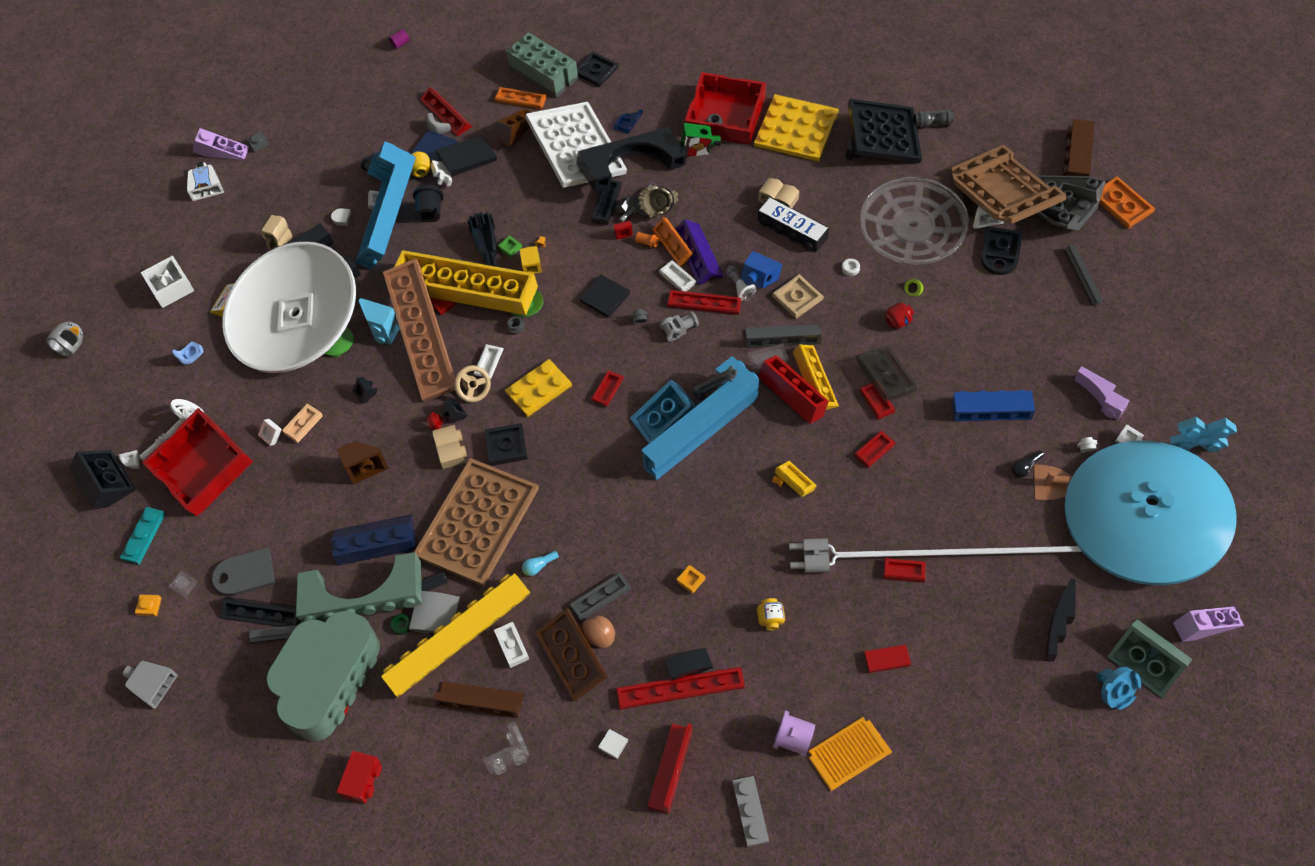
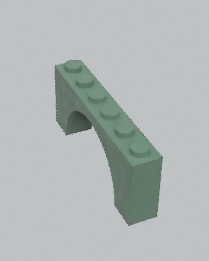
(398, 591)

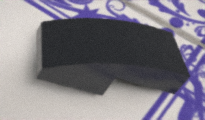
(688, 662)

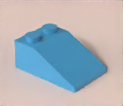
(662, 411)

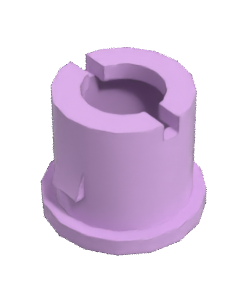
(794, 734)

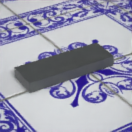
(600, 596)

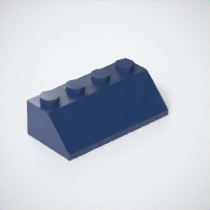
(373, 540)

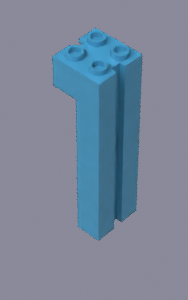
(393, 169)
(702, 421)

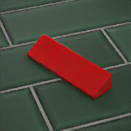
(445, 111)

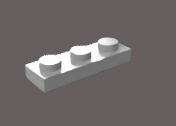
(750, 811)

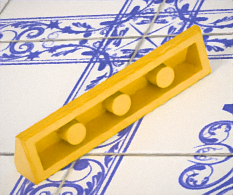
(814, 373)

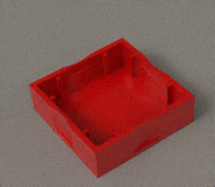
(733, 99)
(197, 462)

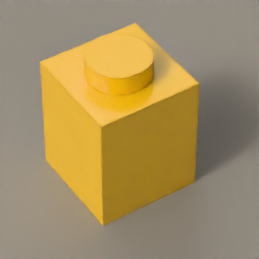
(530, 260)

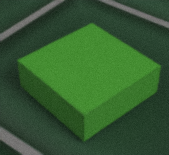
(509, 246)

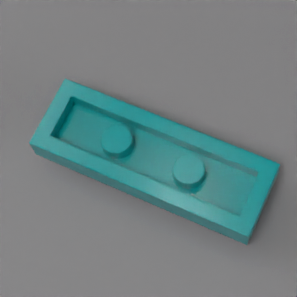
(142, 535)

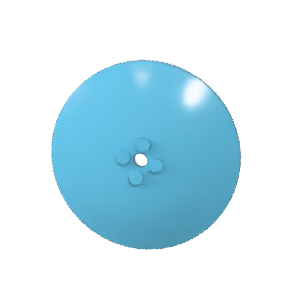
(1144, 541)

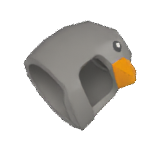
(65, 338)

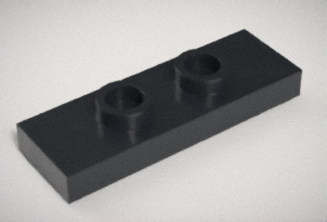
(606, 203)

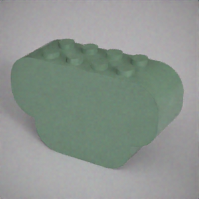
(322, 672)

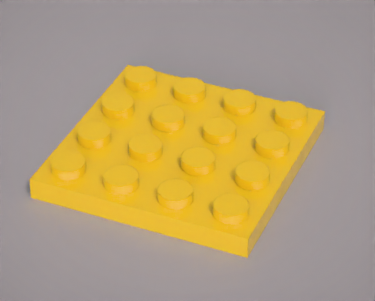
(796, 127)

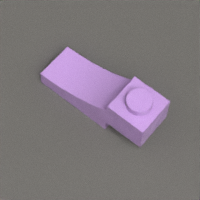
(1112, 403)

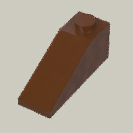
(512, 128)

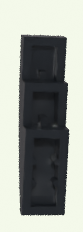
(1063, 615)

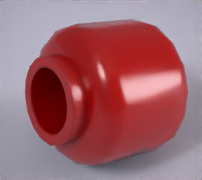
(899, 315)

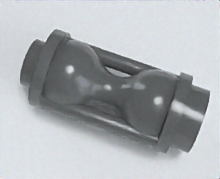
(927, 118)

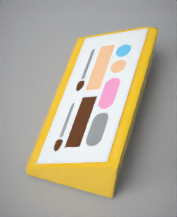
(219, 305)

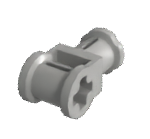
(677, 326)

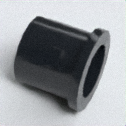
(427, 203)

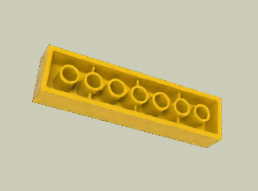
(475, 283)

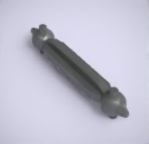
(715, 382)

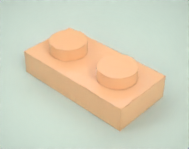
(302, 423)

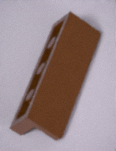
(479, 699)

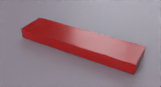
(704, 302)

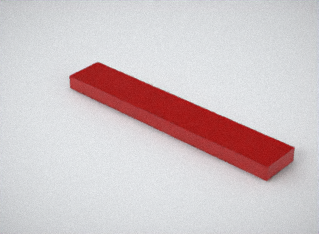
(682, 688)

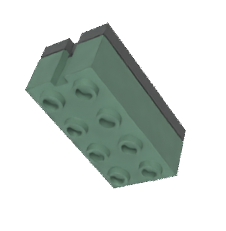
(542, 64)

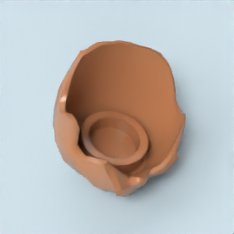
(598, 631)

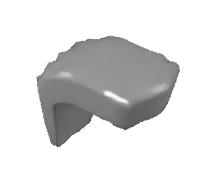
(436, 127)

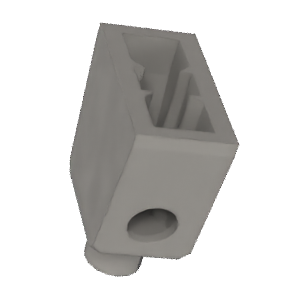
(149, 681)

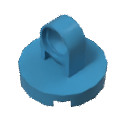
(1119, 686)

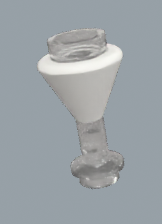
(743, 291)

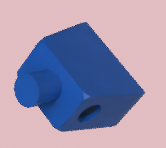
(760, 270)

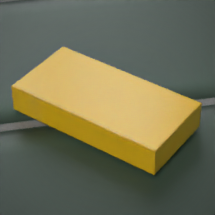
(795, 478)

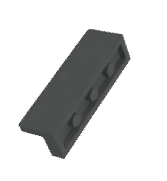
(783, 334)

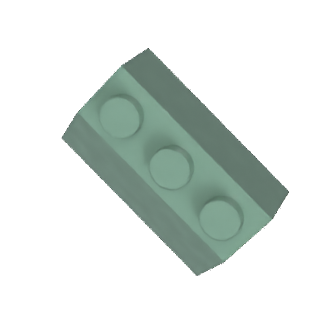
(1150, 656)

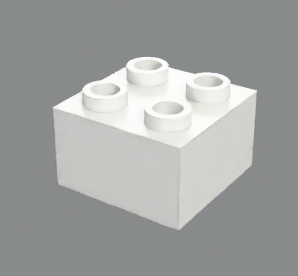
(167, 281)

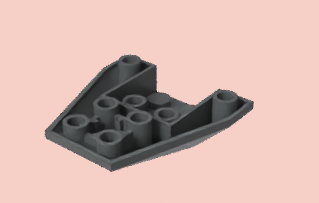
(1081, 200)

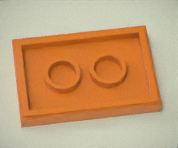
(1124, 203)

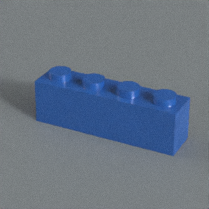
(993, 405)

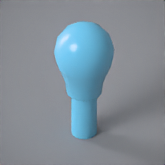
(533, 565)

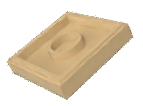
(797, 296)

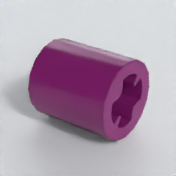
(399, 39)

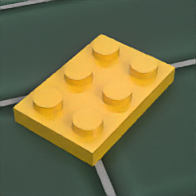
(538, 387)

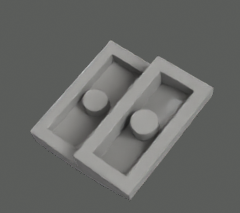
(433, 612)

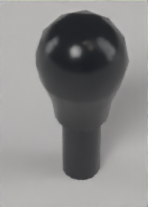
(1022, 467)

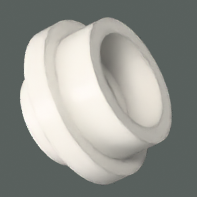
(1087, 444)

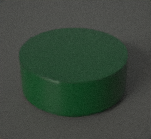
(400, 624)

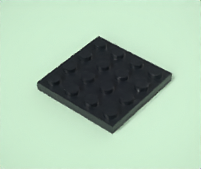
(884, 131)

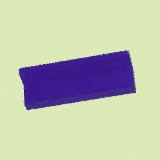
(703, 260)

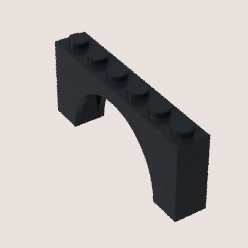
(657, 144)

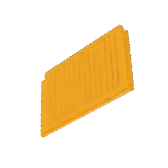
(848, 753)

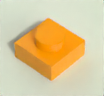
(691, 579)
(148, 605)

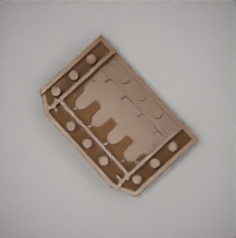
(1004, 186)

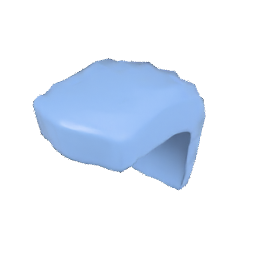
(189, 353)

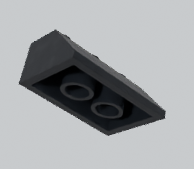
(100, 477)

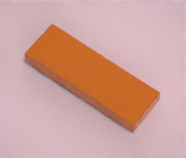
(520, 98)
(672, 241)

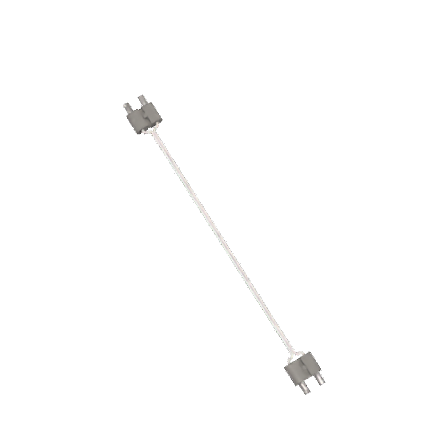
(817, 553)

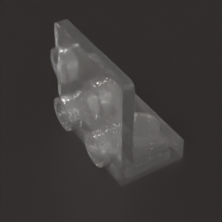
(515, 754)

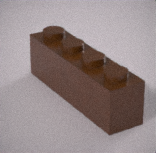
(1079, 148)

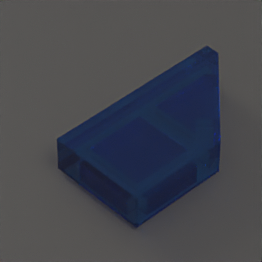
(627, 121)

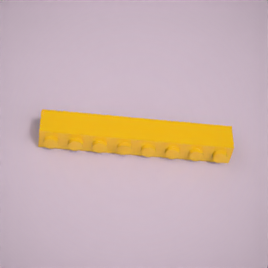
(455, 635)

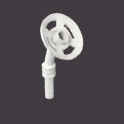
(187, 409)

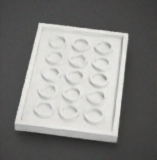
(564, 133)

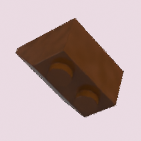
(361, 461)

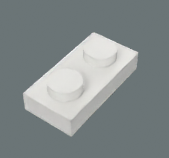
(511, 644)

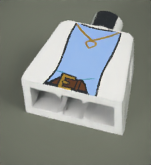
(203, 182)

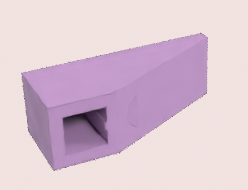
(217, 146)
(1207, 622)

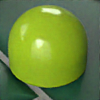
(913, 281)

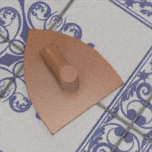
(1050, 482)

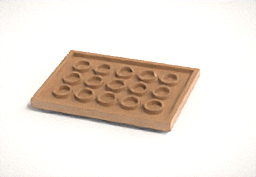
(476, 522)

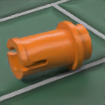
(650, 240)

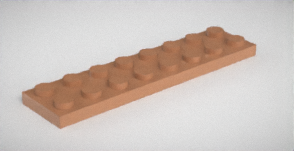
(420, 330)

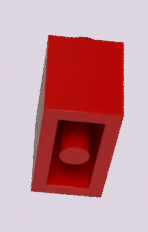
(359, 777)

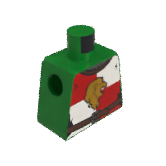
(698, 139)

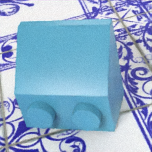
(380, 320)

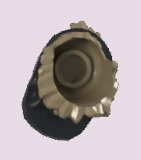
(655, 201)

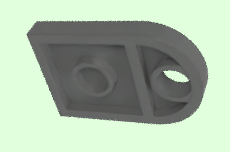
(245, 573)

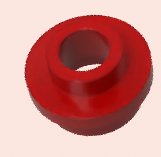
(434, 421)

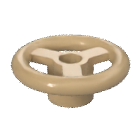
(466, 380)

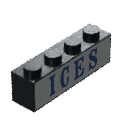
(793, 224)

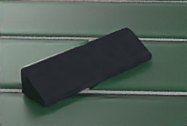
(258, 612)

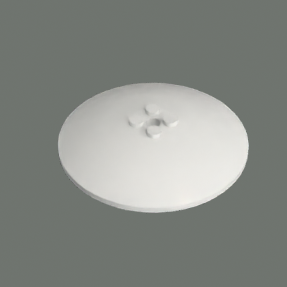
(268, 294)

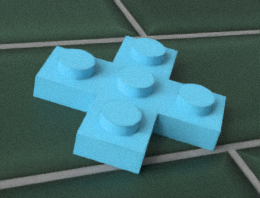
(1209, 436)

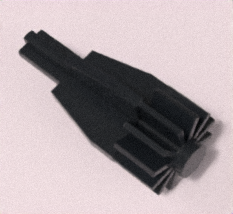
(482, 229)

